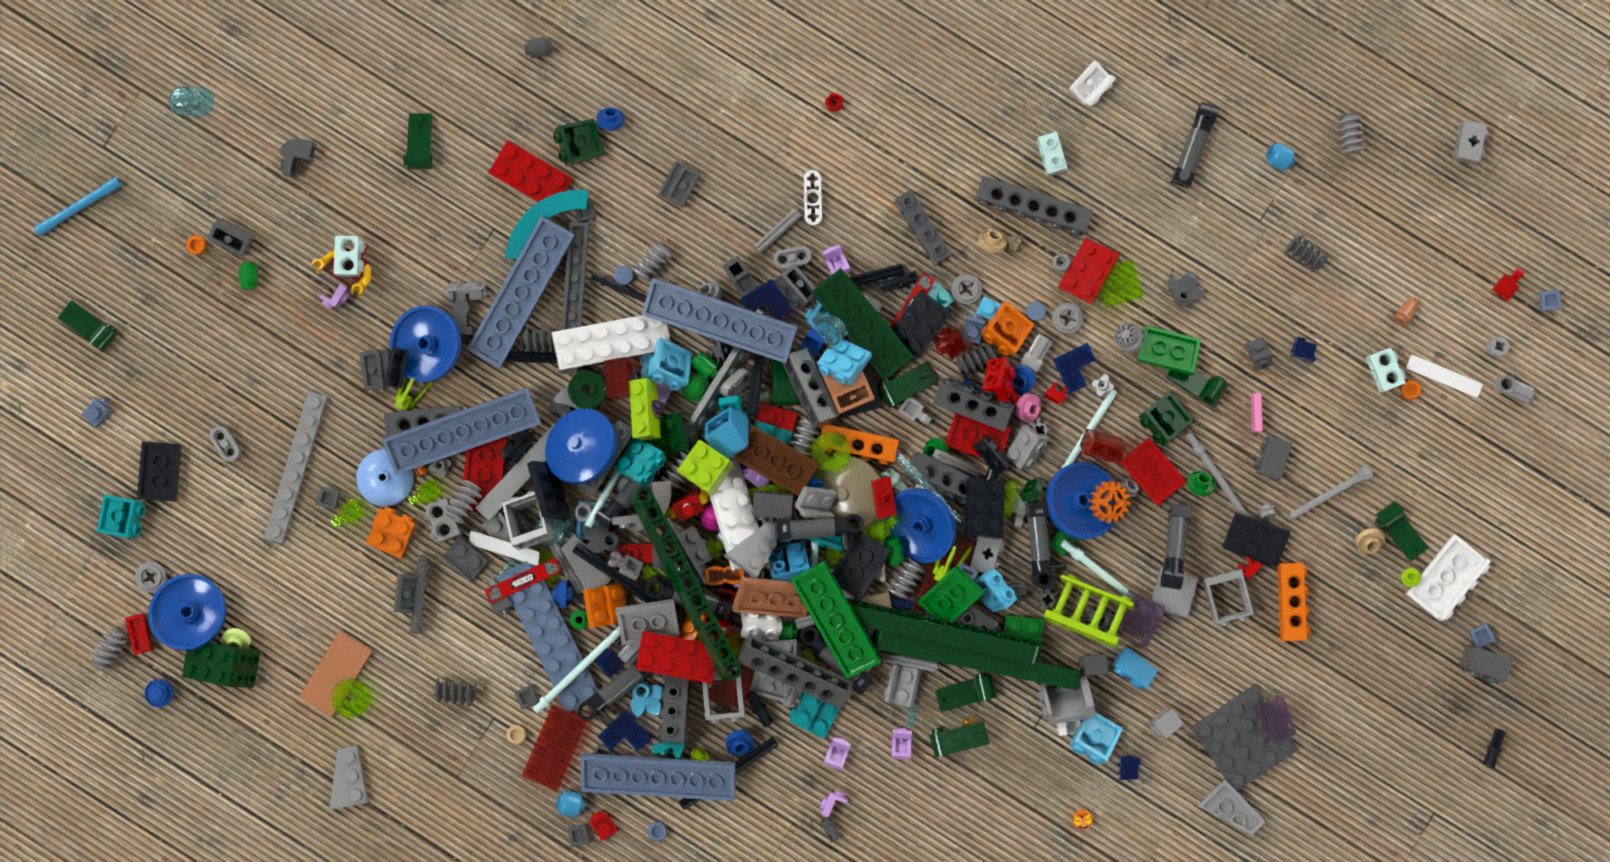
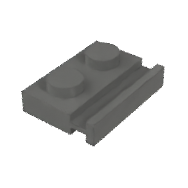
(679, 184)
(374, 369)
(465, 559)

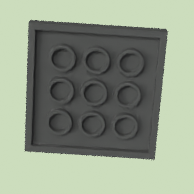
(1236, 742)

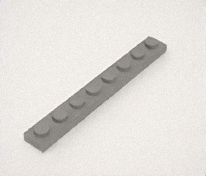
(295, 467)

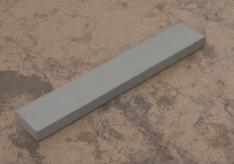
(512, 481)

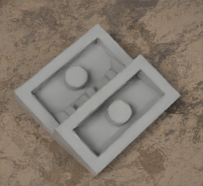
(1175, 601)

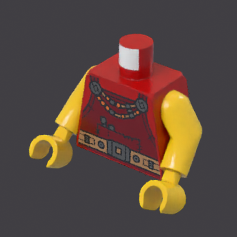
(357, 283)
(687, 504)

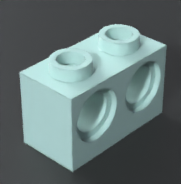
(1051, 154)
(342, 256)
(1380, 371)

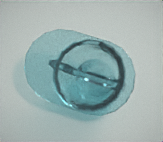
(191, 101)
(828, 327)
(560, 528)

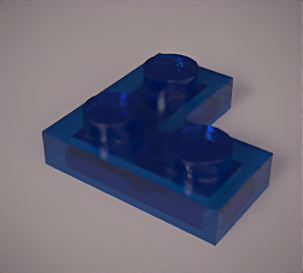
(768, 296)
(1069, 365)
(625, 727)

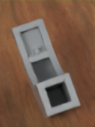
(662, 493)

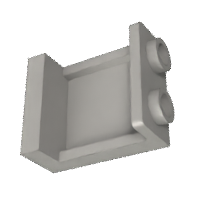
(1066, 704)

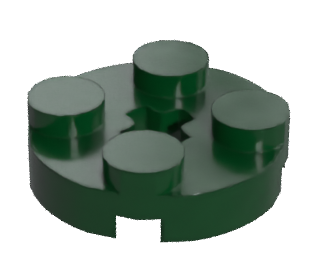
(577, 384)

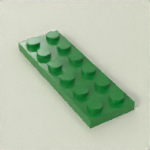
(835, 619)

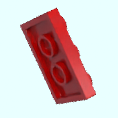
(1089, 271)
(967, 432)
(1152, 471)

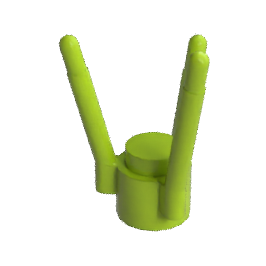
(404, 400)
(940, 572)

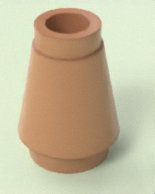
(1406, 312)

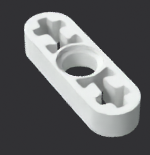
(818, 212)

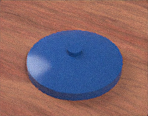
(431, 341)
(581, 446)
(1069, 502)
(924, 525)
(187, 612)

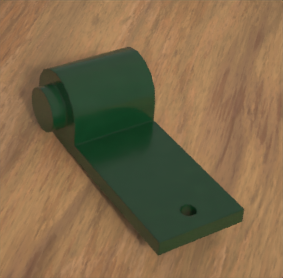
(419, 142)
(88, 326)
(907, 385)
(1205, 389)
(784, 392)
(1400, 530)
(966, 692)
(958, 739)

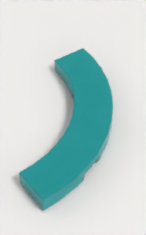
(547, 208)

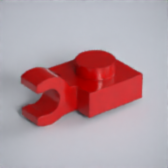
(1507, 285)

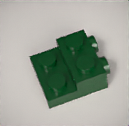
(578, 142)
(1165, 419)
(673, 435)

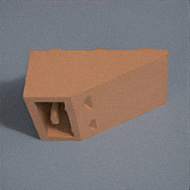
(846, 396)

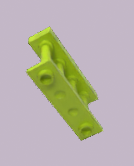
(1091, 630)

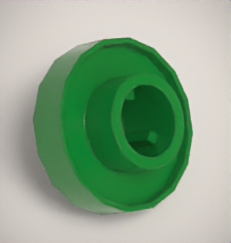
(695, 388)
(933, 444)
(1201, 483)

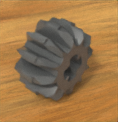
(1106, 619)

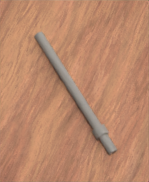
(1198, 449)

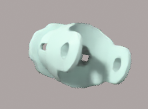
(897, 484)

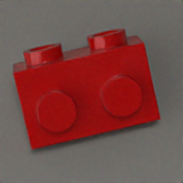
(999, 378)

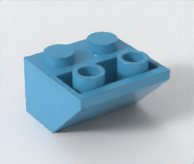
(728, 432)
(788, 561)
(1134, 667)

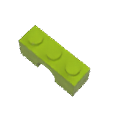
(644, 423)

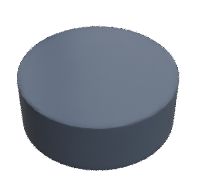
(623, 275)
(1035, 311)
(657, 831)

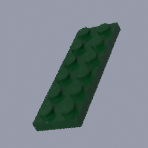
(864, 324)

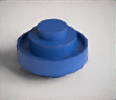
(610, 119)
(1024, 379)
(563, 594)
(159, 693)
(739, 743)

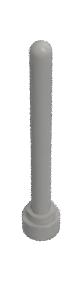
(1363, 474)

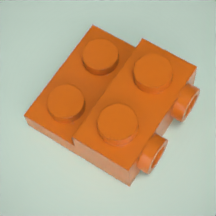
(1007, 329)
(391, 532)
(602, 604)

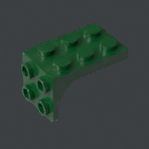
(222, 665)

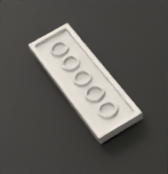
(607, 341)
(734, 510)

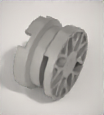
(1130, 338)

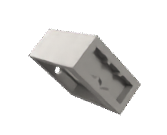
(531, 538)
(1241, 616)
(734, 716)

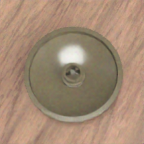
(853, 490)

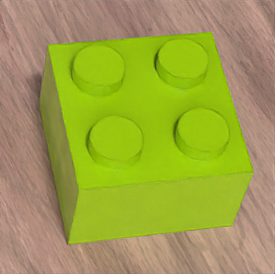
(705, 468)

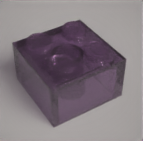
(1274, 718)

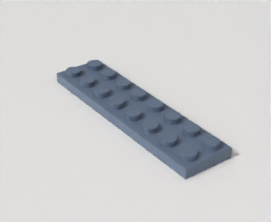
(521, 292)
(720, 320)
(461, 431)
(551, 638)
(657, 777)

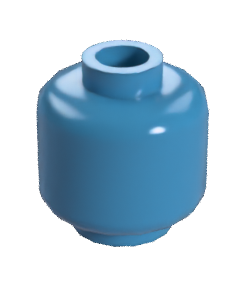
(1280, 156)
(570, 804)

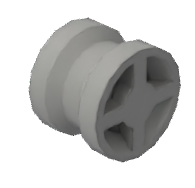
(1493, 348)

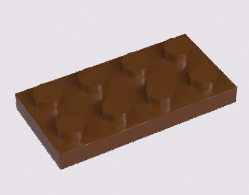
(777, 461)

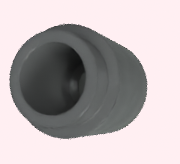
(538, 47)

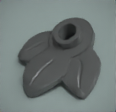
(1186, 286)
(598, 536)

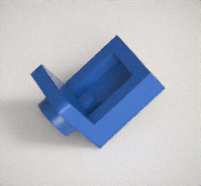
(812, 342)

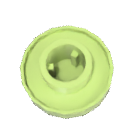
(236, 638)

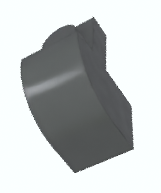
(296, 150)
(739, 276)

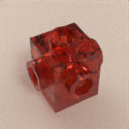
(949, 343)

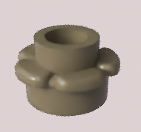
(1014, 243)

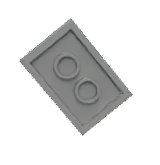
(650, 617)

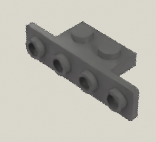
(693, 549)
(410, 594)

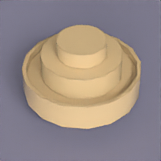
(992, 241)
(1370, 541)

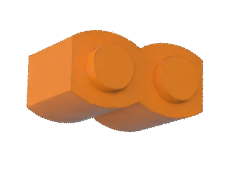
(718, 575)

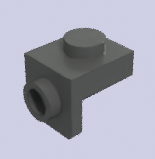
(1259, 353)

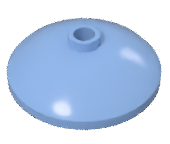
(387, 492)

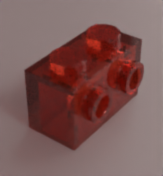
(618, 374)
(1102, 446)

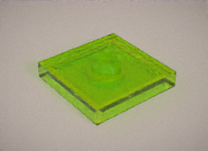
(1121, 285)

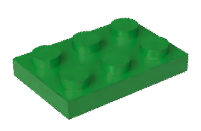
(1169, 350)
(951, 595)
(1024, 627)

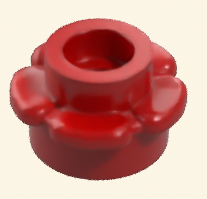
(829, 102)

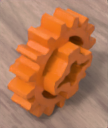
(1107, 493)

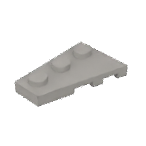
(754, 550)
(587, 574)
(348, 779)
(1232, 807)

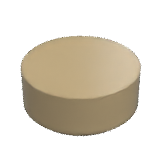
(516, 734)

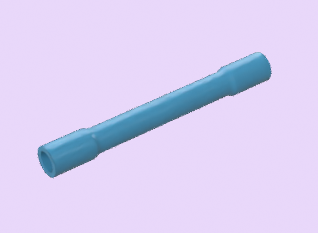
(52, 222)

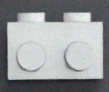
(1092, 84)
(761, 626)

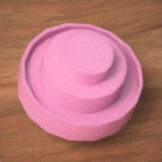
(1028, 407)

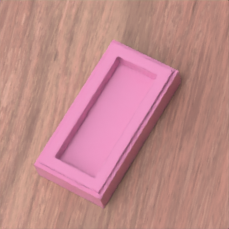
(1256, 412)

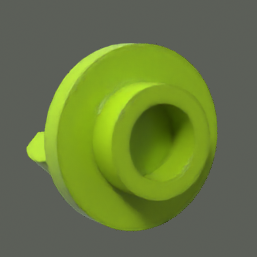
(1410, 577)
(699, 754)

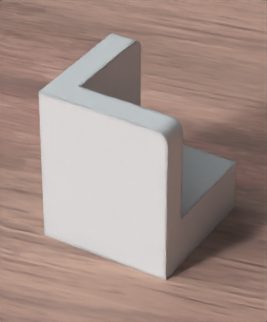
(1067, 727)

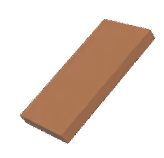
(768, 598)
(342, 660)

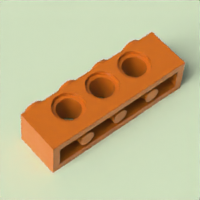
(888, 445)
(1285, 593)

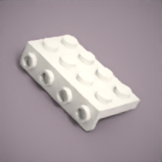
(1448, 578)

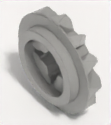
(966, 279)
(1075, 314)
(142, 574)

